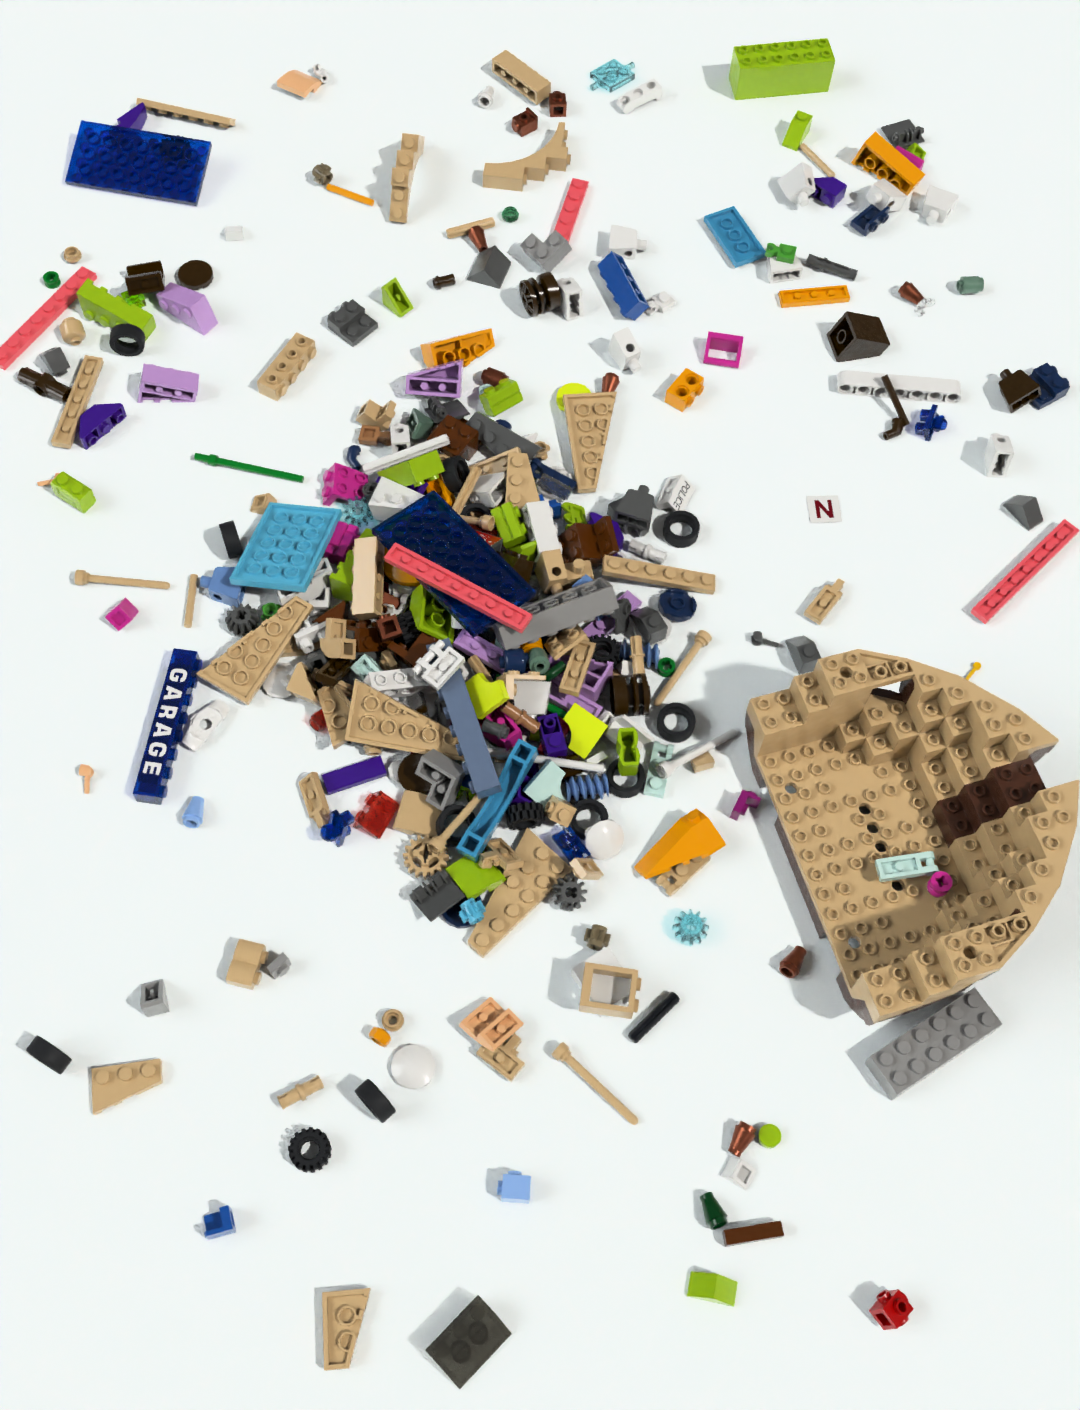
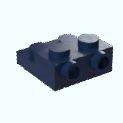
(1051, 385)

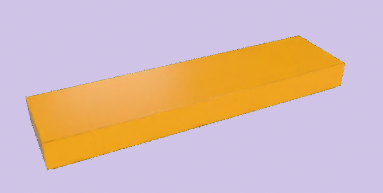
(814, 296)

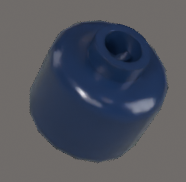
(514, 660)

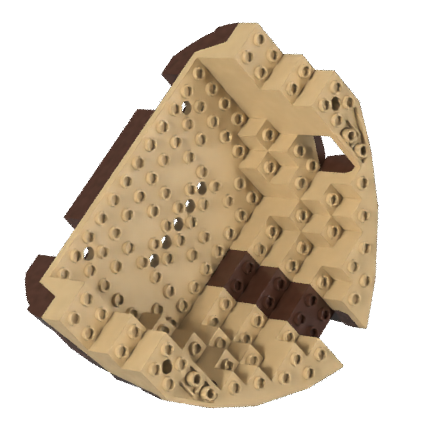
(940, 775)

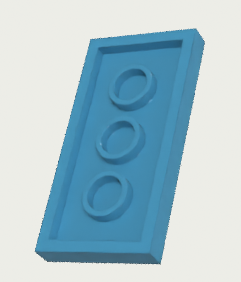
(734, 236)

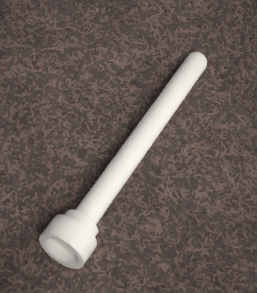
(666, 768)

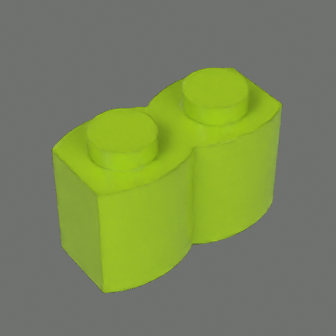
(627, 751)

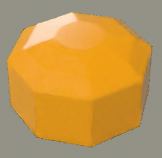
(380, 1036)

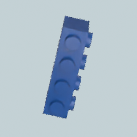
(623, 286)

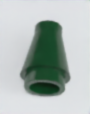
(713, 1212)

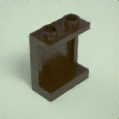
(145, 278)

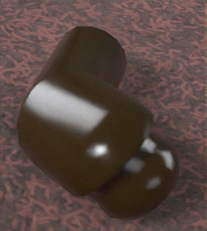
(896, 430)

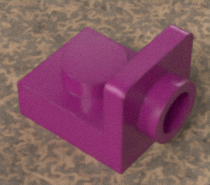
(746, 799)

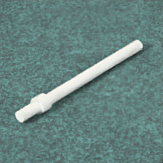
(503, 753)

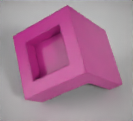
(122, 614)

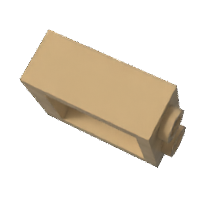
(609, 1009)

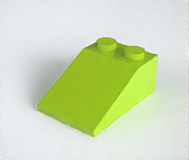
(415, 470)
(430, 615)

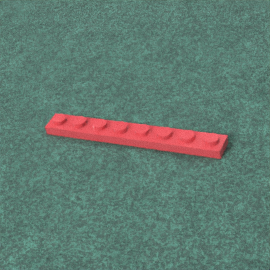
(43, 317)
(1024, 571)
(458, 587)

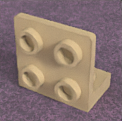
(564, 641)
(511, 676)

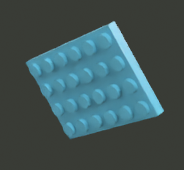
(286, 547)

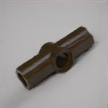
(44, 384)

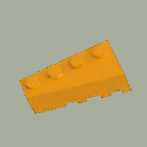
(888, 163)

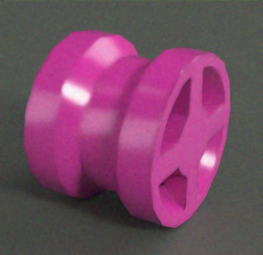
(934, 884)

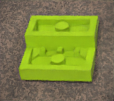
(474, 879)

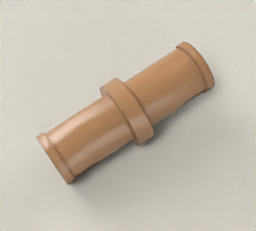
(520, 717)

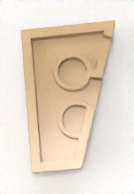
(520, 480)
(336, 712)
(123, 1081)
(341, 1325)

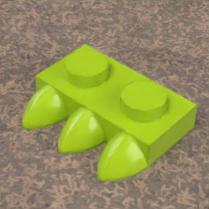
(573, 514)

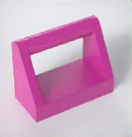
(723, 342)

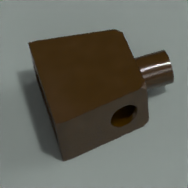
(1018, 389)

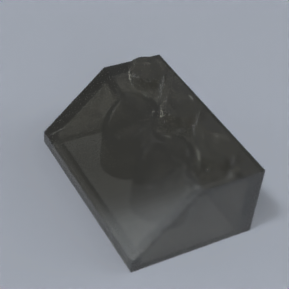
(468, 1342)

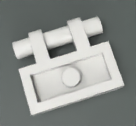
(443, 667)

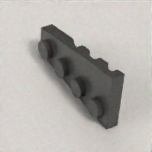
(499, 438)

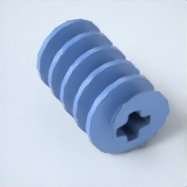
(651, 655)
(586, 787)

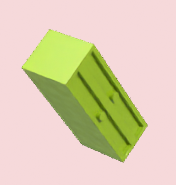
(781, 69)

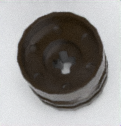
(540, 294)
(629, 695)

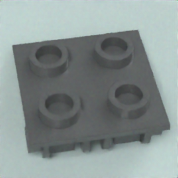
(903, 133)
(438, 411)
(436, 896)

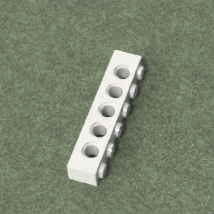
(405, 682)

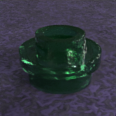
(510, 214)

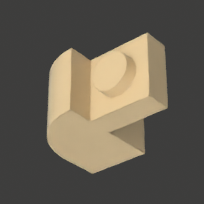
(375, 415)
(335, 642)

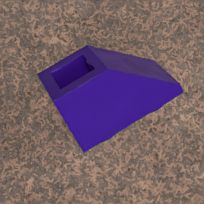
(829, 190)
(552, 736)

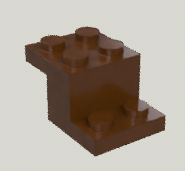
(463, 438)
(589, 541)
(417, 650)

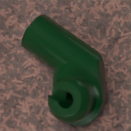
(554, 671)

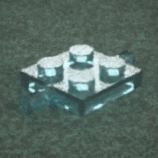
(612, 75)

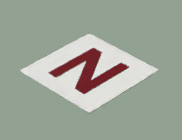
(824, 509)

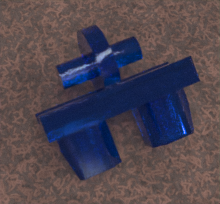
(932, 423)
(337, 827)
(570, 844)

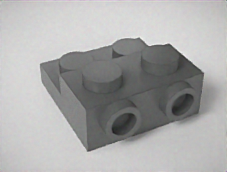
(351, 322)

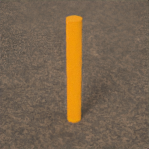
(349, 194)

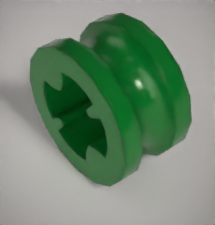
(51, 275)
(666, 661)

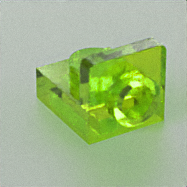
(138, 300)

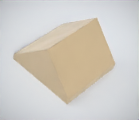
(302, 685)

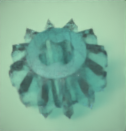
(350, 512)
(687, 934)

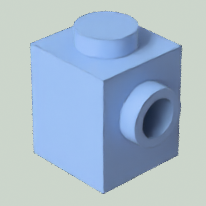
(514, 1187)

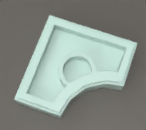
(545, 783)

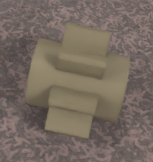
(322, 174)
(597, 937)

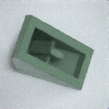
(419, 425)

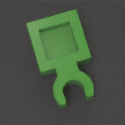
(784, 252)

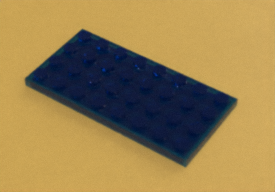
(138, 163)
(445, 538)

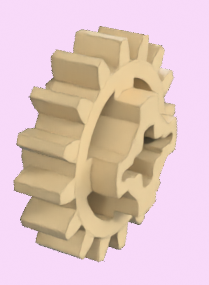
(416, 856)

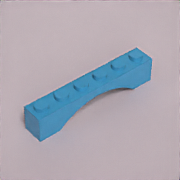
(487, 820)

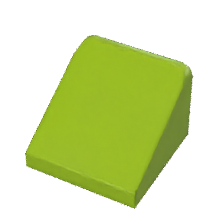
(916, 150)

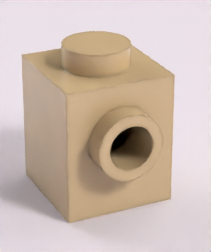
(559, 811)

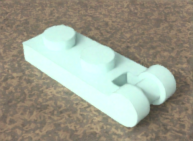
(654, 784)
(906, 866)

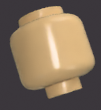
(72, 331)

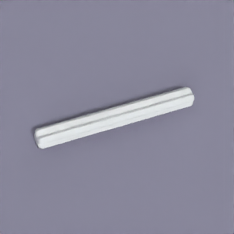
(406, 454)

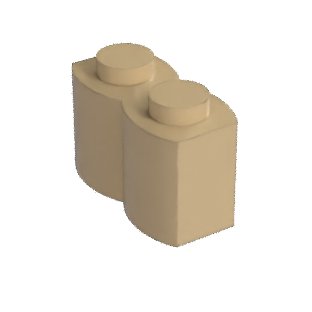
(247, 964)

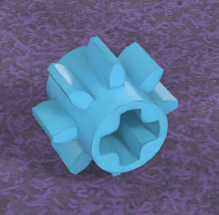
(472, 911)

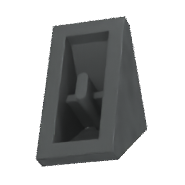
(1025, 510)

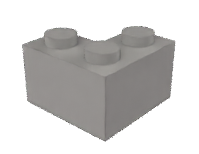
(546, 253)
(444, 776)

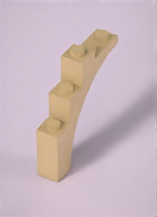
(534, 167)
(402, 176)

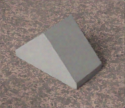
(154, 998)

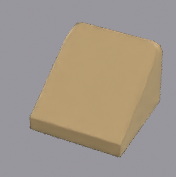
(261, 502)
(702, 762)

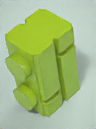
(501, 397)
(73, 492)
(509, 524)

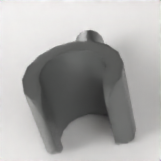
(757, 640)

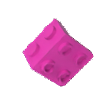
(342, 483)

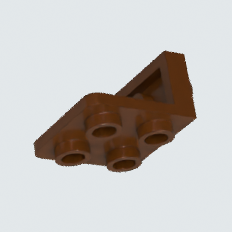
(366, 636)

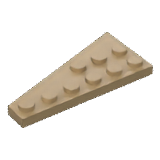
(588, 426)
(253, 657)
(391, 724)
(519, 893)

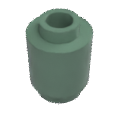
(970, 284)
(538, 660)

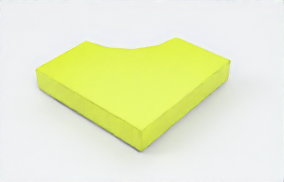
(486, 695)
(584, 729)

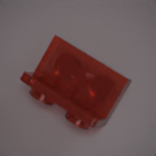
(376, 814)

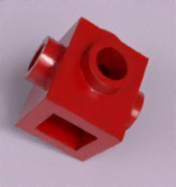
(891, 1309)

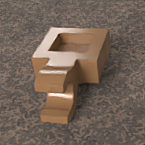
(372, 435)

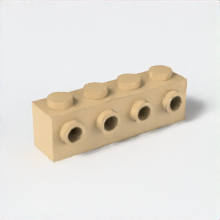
(521, 77)
(287, 366)
(368, 578)

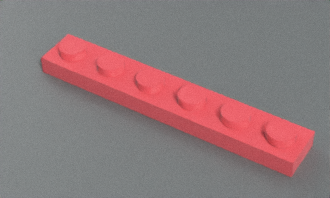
(571, 207)

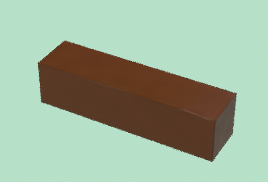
(753, 1233)

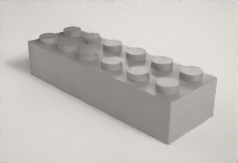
(561, 612)
(933, 1043)

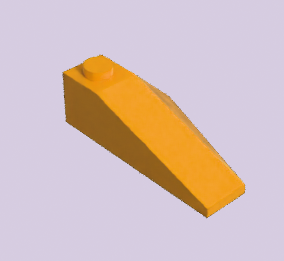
(458, 347)
(686, 839)

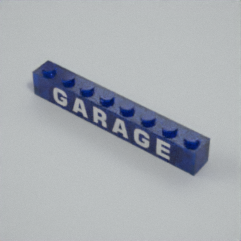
(167, 727)

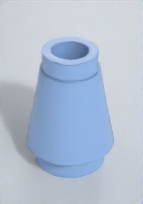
(194, 813)

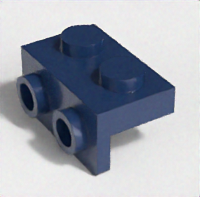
(870, 219)

